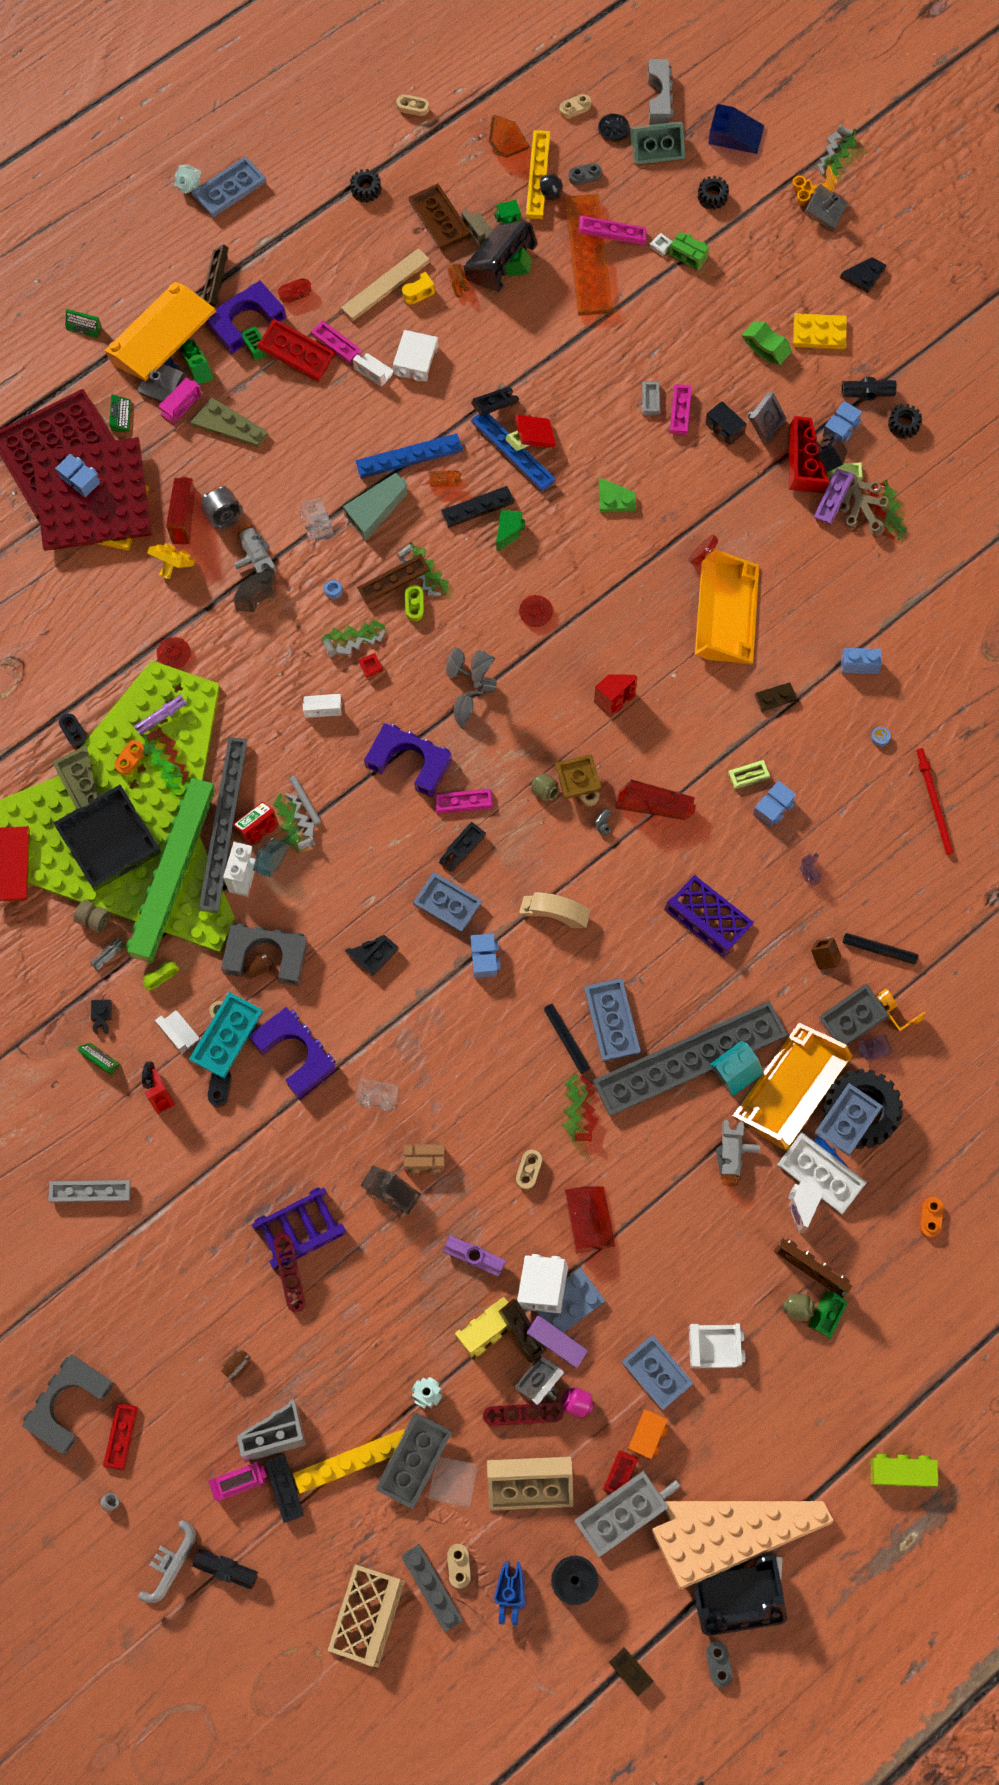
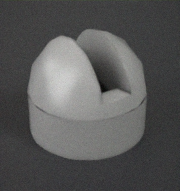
(107, 1498)

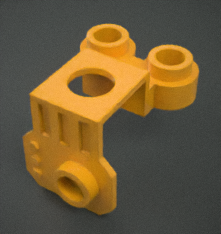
(806, 189)
(887, 999)

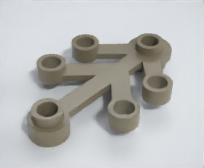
(862, 502)

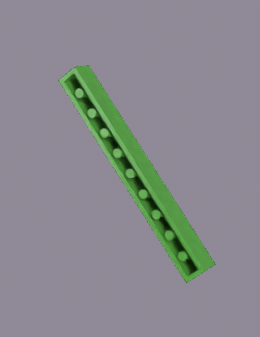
(171, 870)

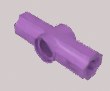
(462, 1250)

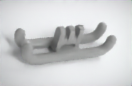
(170, 1564)

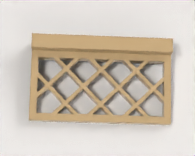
(382, 1624)

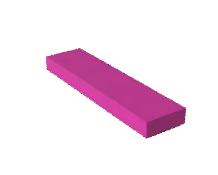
(612, 230)

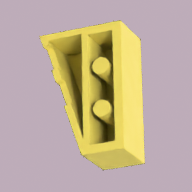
(483, 1330)

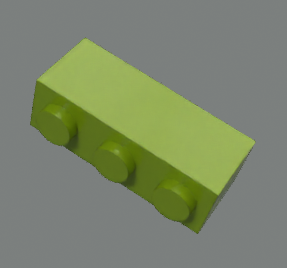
(904, 1471)

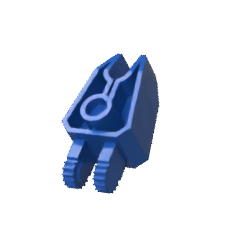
(510, 1593)

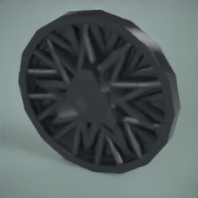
(613, 127)

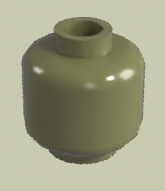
(544, 787)
(799, 1307)

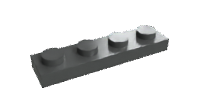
(431, 1588)

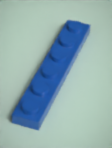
(409, 455)
(520, 459)

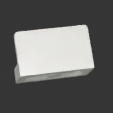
(372, 369)
(322, 705)
(178, 1031)

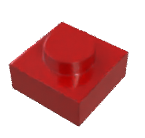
(370, 665)

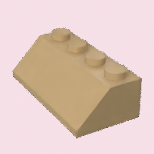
(530, 1483)

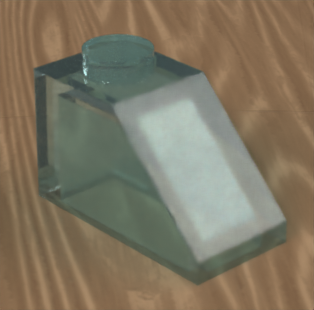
(270, 857)

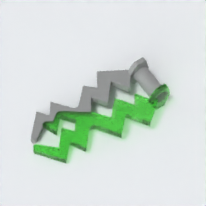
(834, 157)
(428, 576)
(360, 635)
(291, 815)

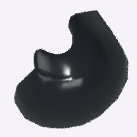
(551, 186)

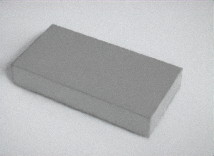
(650, 398)

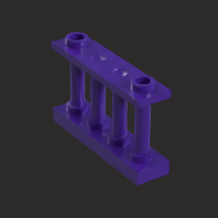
(315, 1240)

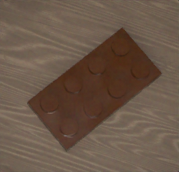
(439, 217)
(820, 1272)

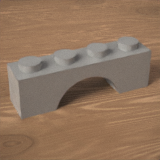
(658, 76)

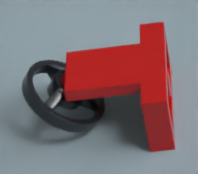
(158, 1095)

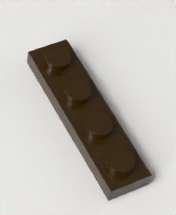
(215, 274)

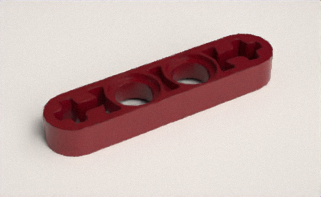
(286, 1273)
(523, 1414)

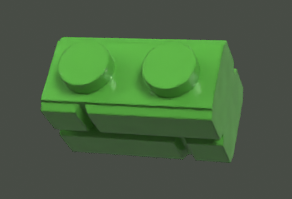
(689, 250)

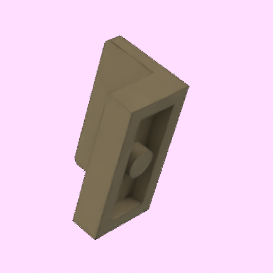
(477, 226)

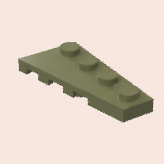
(228, 423)
(77, 776)

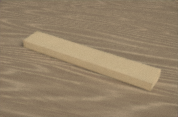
(385, 284)

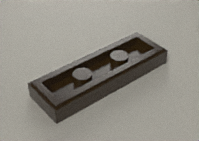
(519, 1325)

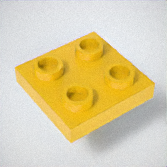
(171, 558)

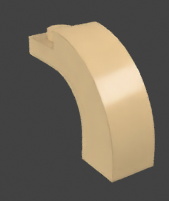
(556, 907)

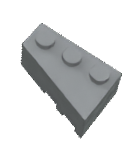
(273, 1435)

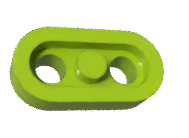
(414, 604)
(165, 972)

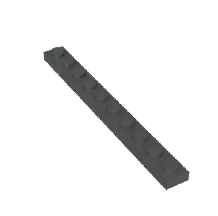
(223, 825)

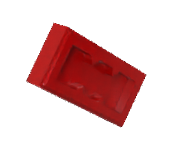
(620, 1471)

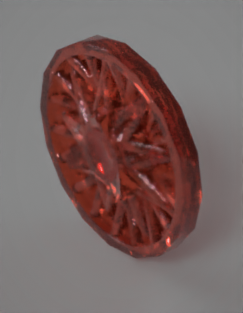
(536, 611)
(173, 652)

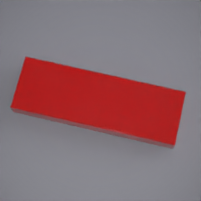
(120, 1436)

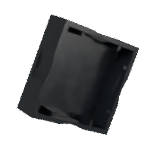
(107, 838)

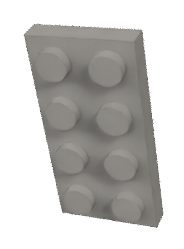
(621, 1513)

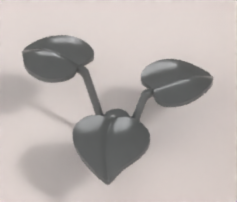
(480, 665)

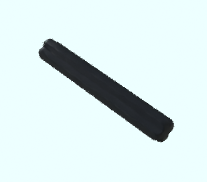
(880, 948)
(566, 1038)

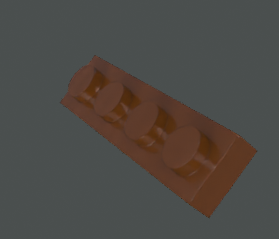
(393, 579)

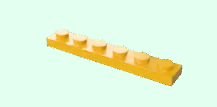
(538, 168)
(347, 1462)

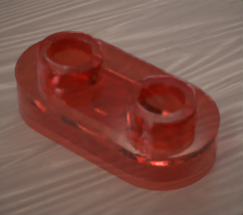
(294, 290)

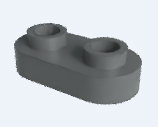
(585, 174)
(719, 1664)

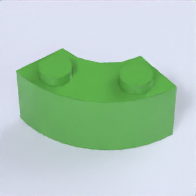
(767, 343)

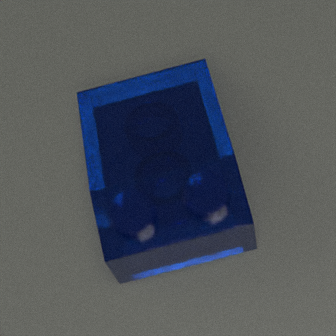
(735, 130)

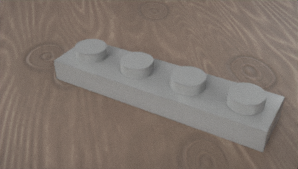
(89, 1191)

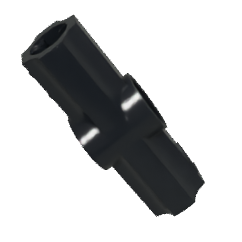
(869, 388)
(225, 1569)

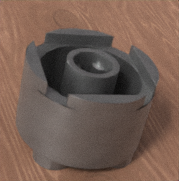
(221, 508)

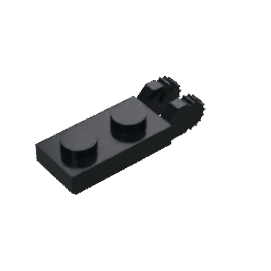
(494, 401)
(463, 845)

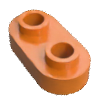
(129, 756)
(931, 1216)

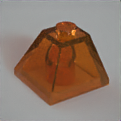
(506, 137)

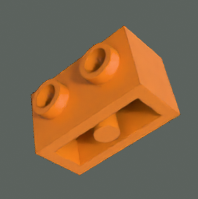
(648, 1434)

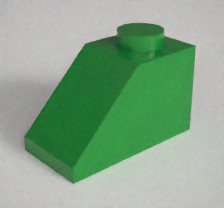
(509, 528)

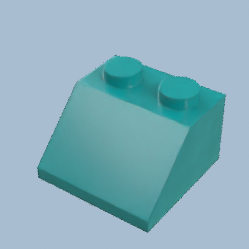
(737, 1067)

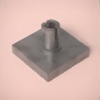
(825, 207)
(161, 383)
(767, 417)
(540, 1381)

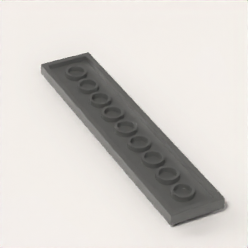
(686, 1059)

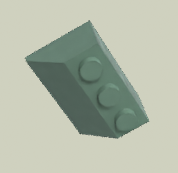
(657, 142)

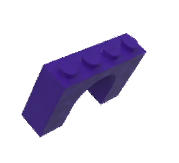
(254, 298)
(392, 740)
(286, 1026)

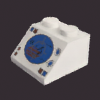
(804, 1203)

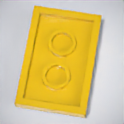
(819, 331)

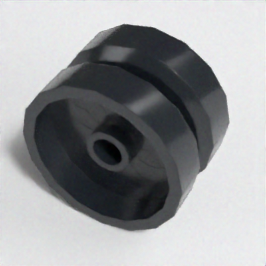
(584, 1589)

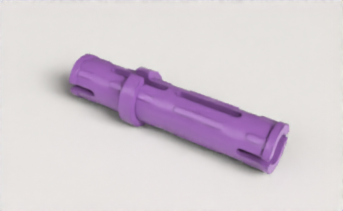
(160, 715)

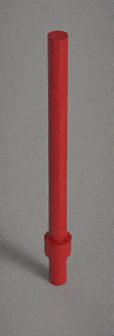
(925, 768)

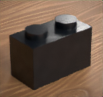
(725, 423)
(832, 452)

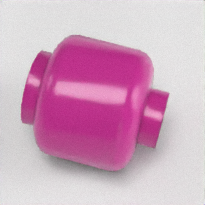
(577, 1402)

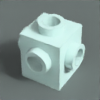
(187, 178)
(430, 1400)

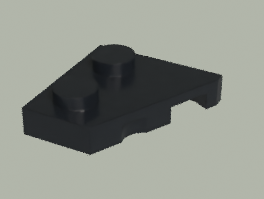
(864, 274)

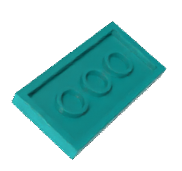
(226, 1035)

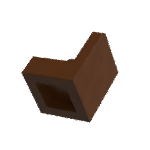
(826, 953)

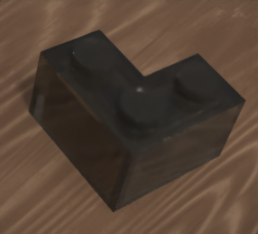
(390, 1189)

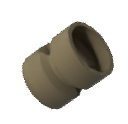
(89, 915)

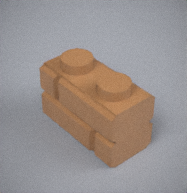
(424, 1158)

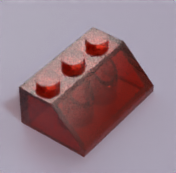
(589, 1218)

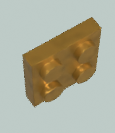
(578, 776)

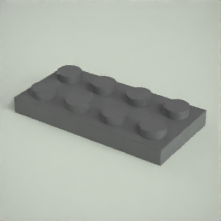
(413, 1460)

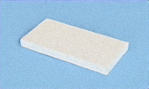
(816, 1166)

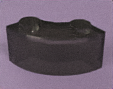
(254, 590)

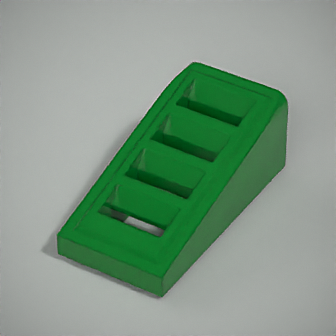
(256, 353)

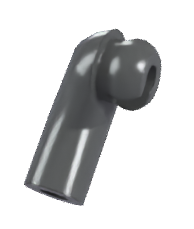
(601, 822)

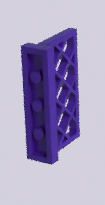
(696, 923)

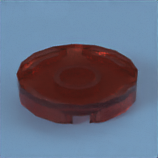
(703, 549)

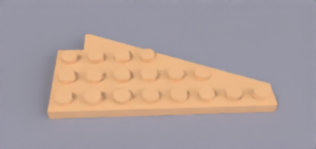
(721, 1534)

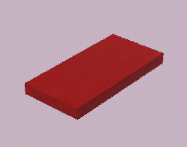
(296, 350)
(14, 863)

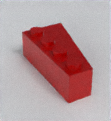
(805, 465)

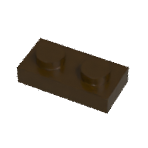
(775, 697)
(631, 1671)

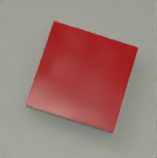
(535, 431)

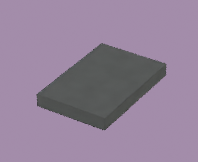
(854, 1015)

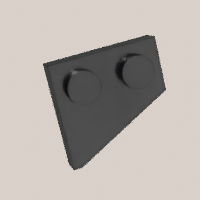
(373, 954)

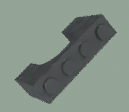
(244, 939)
(42, 1420)

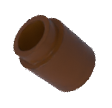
(236, 1365)

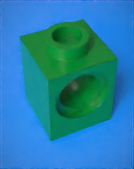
(507, 212)

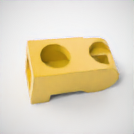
(418, 290)

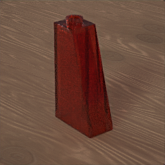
(181, 510)
(655, 801)

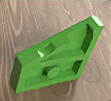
(615, 498)

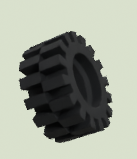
(365, 193)
(713, 200)
(906, 412)

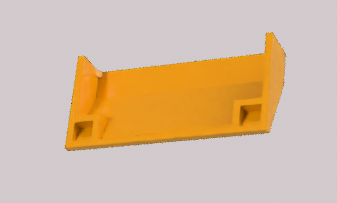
(159, 331)
(727, 608)
(793, 1085)

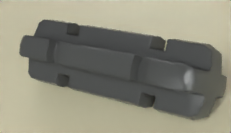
(107, 954)

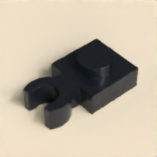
(101, 1012)

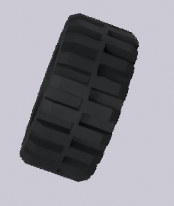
(882, 1092)

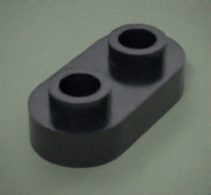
(74, 731)
(219, 1086)

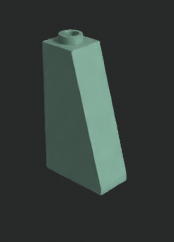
(375, 505)

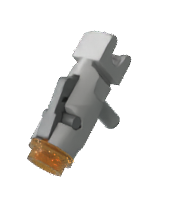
(255, 548)
(730, 1153)

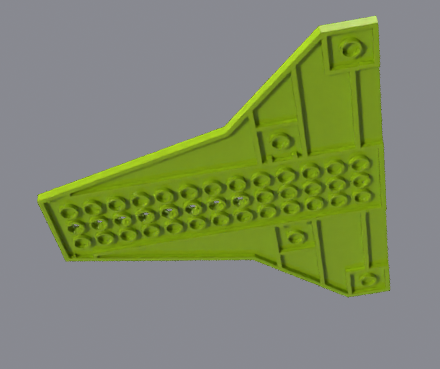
(39, 806)

